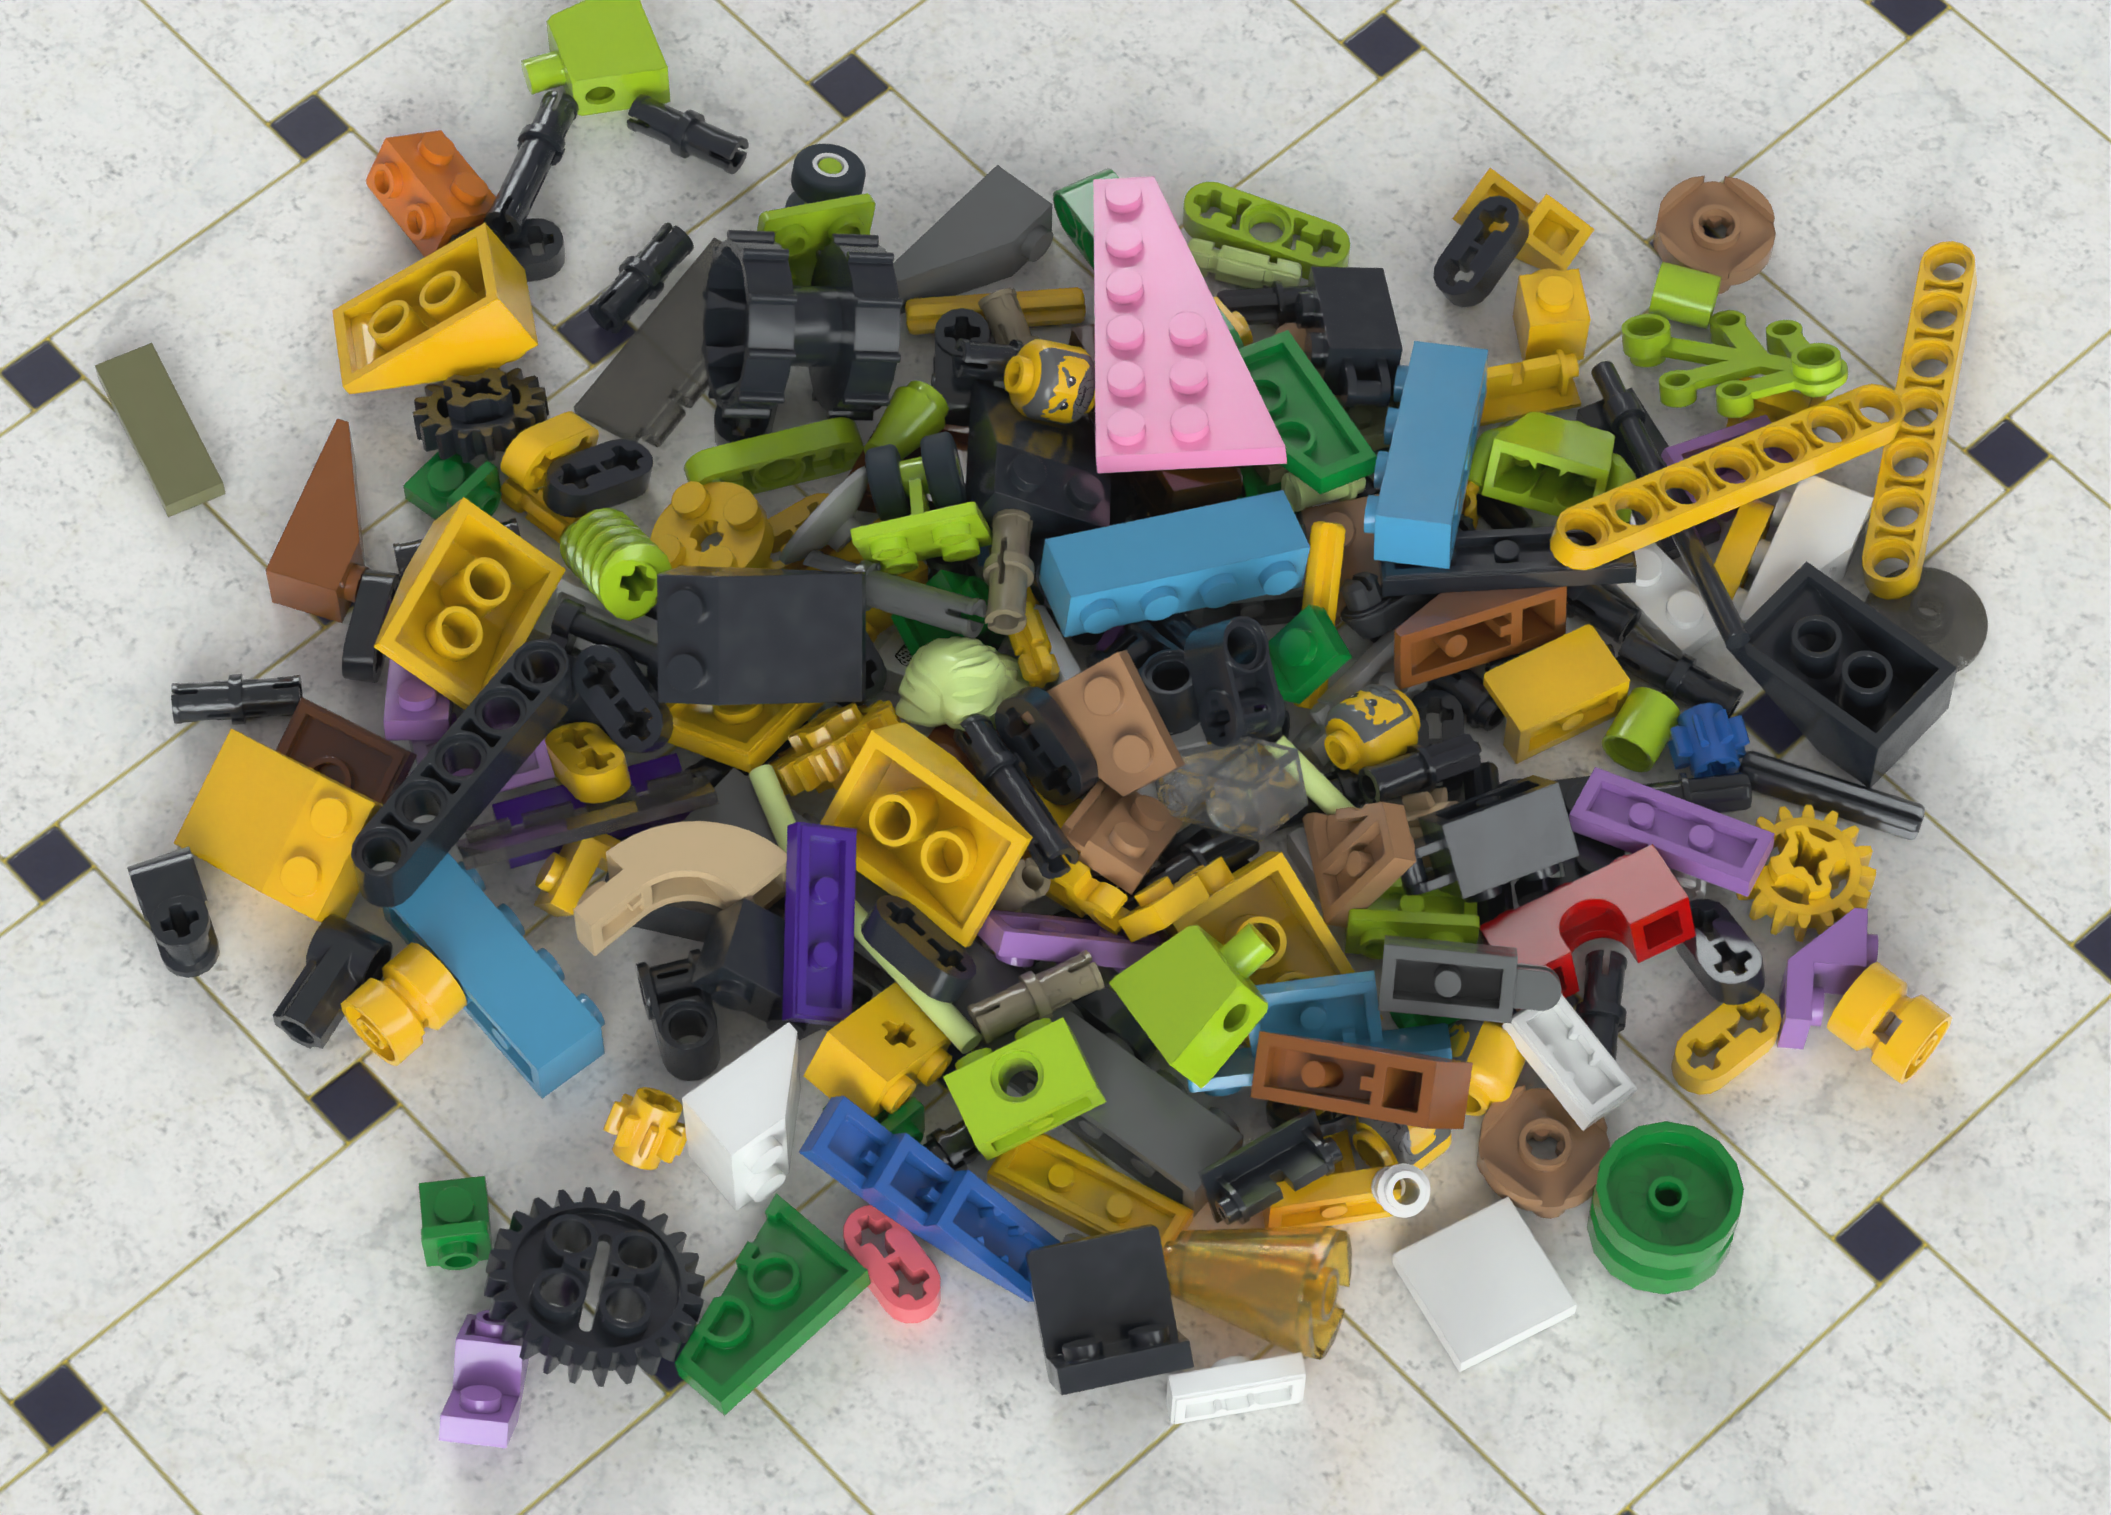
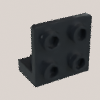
(1106, 1310)

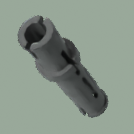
(908, 597)

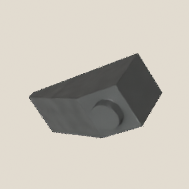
(977, 240)

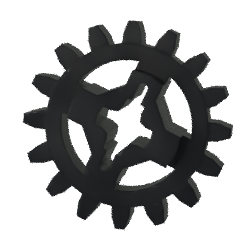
(478, 413)

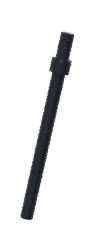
(1628, 419)

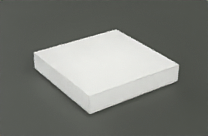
(1484, 1284)

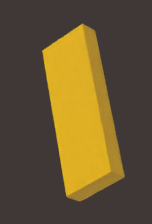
(1084, 1190)

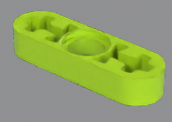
(1255, 210)
(780, 456)

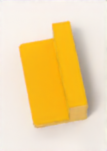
(1557, 691)

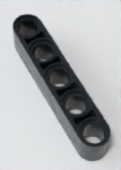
(461, 799)

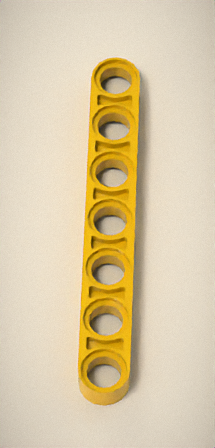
(1925, 441)
(1718, 496)

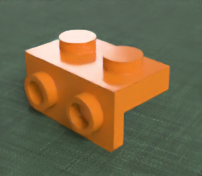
(428, 188)

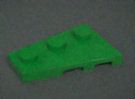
(1317, 432)
(773, 1304)

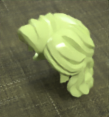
(956, 681)

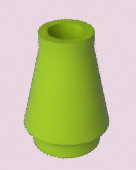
(911, 415)

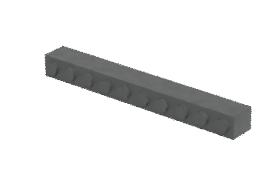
(1148, 1117)

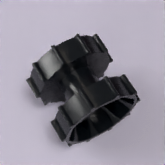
(836, 327)

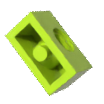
(1061, 1093)

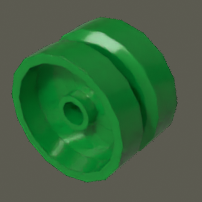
(1665, 1207)

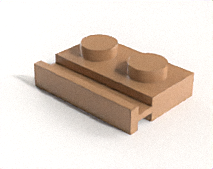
(1120, 834)

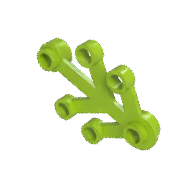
(1735, 354)

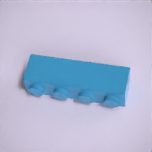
(1429, 454)
(1173, 563)
(507, 985)

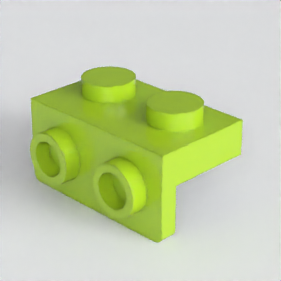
(1423, 916)

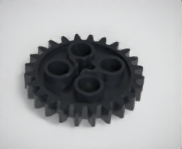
(655, 1299)

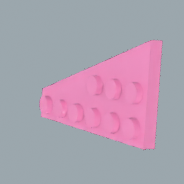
(1164, 358)

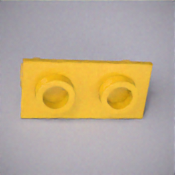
(1531, 386)

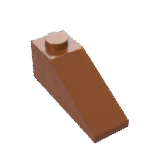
(322, 548)
(1474, 629)
(1362, 1080)

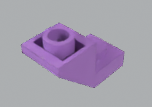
(1821, 967)
(485, 1385)

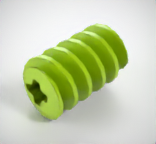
(614, 561)

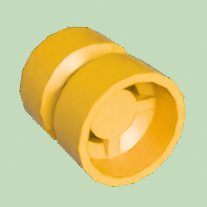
(1871, 1008)
(395, 1011)

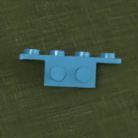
(1325, 1009)

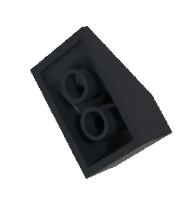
(1033, 467)
(760, 636)
(1845, 673)

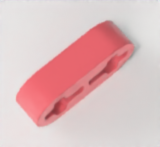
(904, 1255)

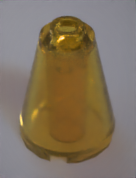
(1266, 1281)

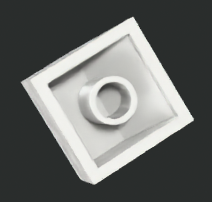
(746, 1120)

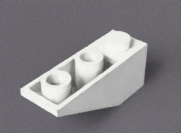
(1814, 525)

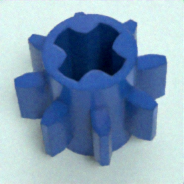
(1708, 741)

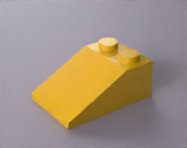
(438, 318)
(466, 602)
(278, 827)
(928, 829)
(1281, 910)

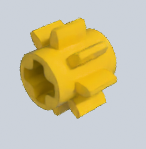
(646, 1128)

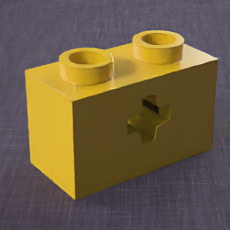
(880, 1053)

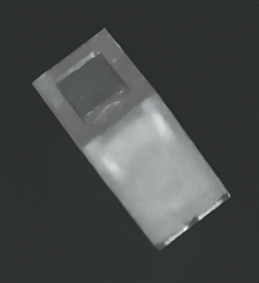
(1236, 787)

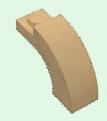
(679, 864)

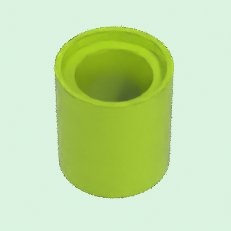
(1685, 295)
(1641, 729)

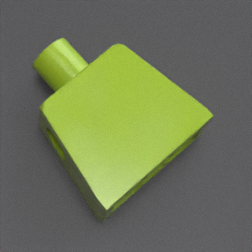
(601, 57)
(1197, 997)

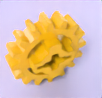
(828, 746)
(1821, 860)

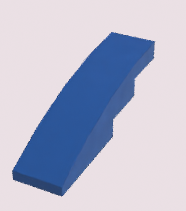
(926, 1195)

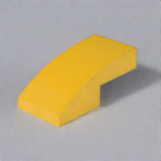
(1553, 229)

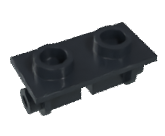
(1248, 1177)

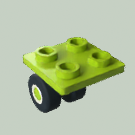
(824, 202)
(901, 489)

